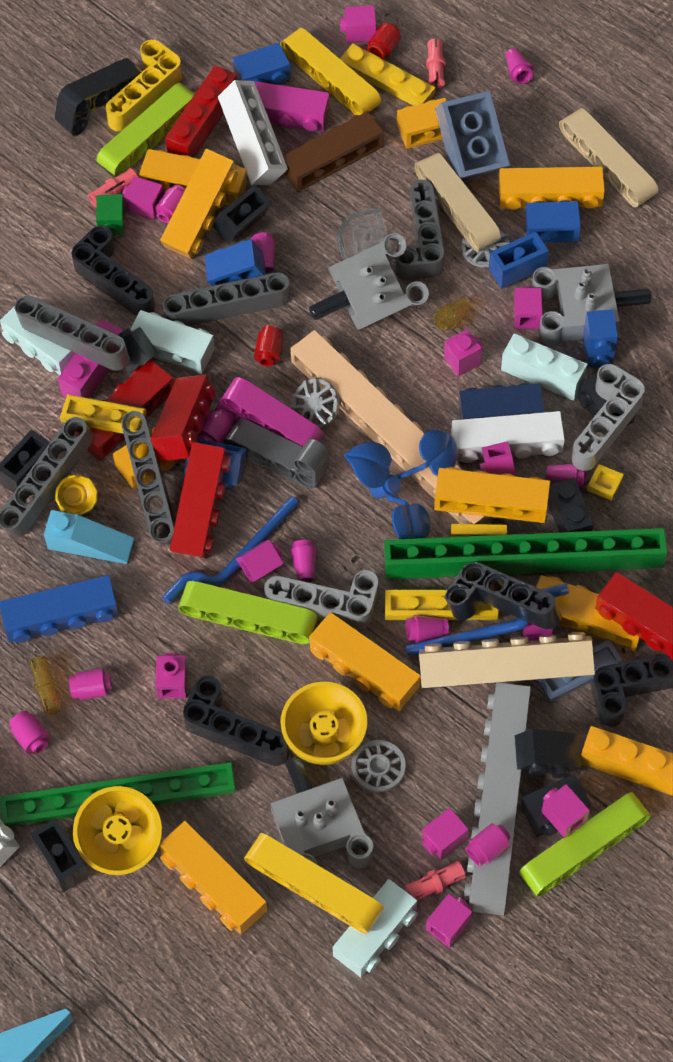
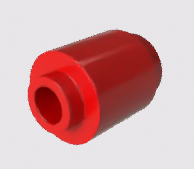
(384, 40)
(269, 346)

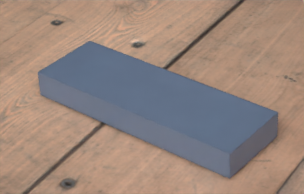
(555, 688)

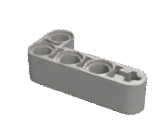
(604, 421)
(322, 595)

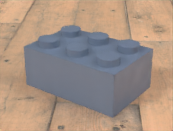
(472, 135)

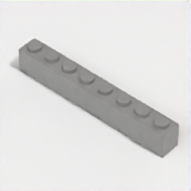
(500, 794)

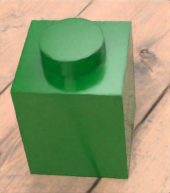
(111, 213)

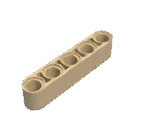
(606, 152)
(458, 202)

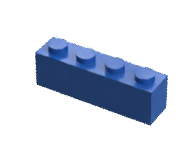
(58, 609)

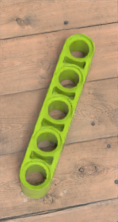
(144, 131)
(247, 612)
(584, 844)

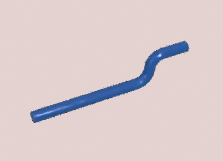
(233, 565)
(485, 632)

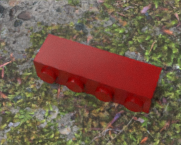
(200, 115)
(144, 389)
(182, 417)
(199, 500)
(637, 613)

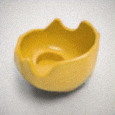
(76, 495)

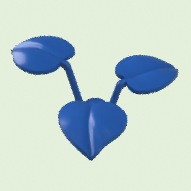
(371, 467)

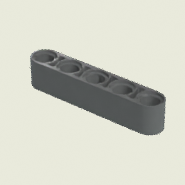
(238, 294)
(72, 333)
(47, 463)
(140, 467)

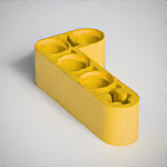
(160, 74)

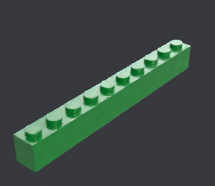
(526, 553)

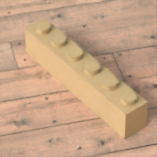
(506, 661)

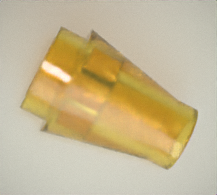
(449, 315)

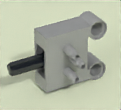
(369, 286)
(578, 292)
(319, 818)

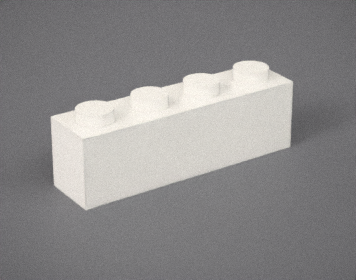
(252, 132)
(525, 434)

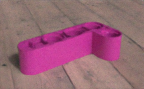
(260, 408)

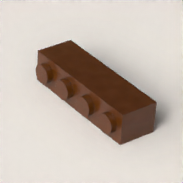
(333, 151)

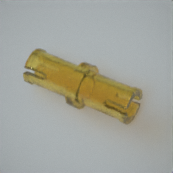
(45, 685)

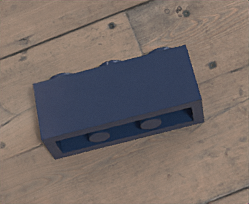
(500, 401)

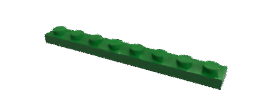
(157, 787)

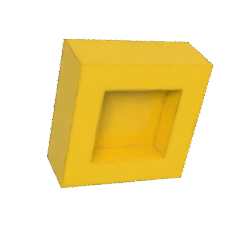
(605, 482)

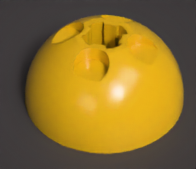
(324, 710)
(120, 847)

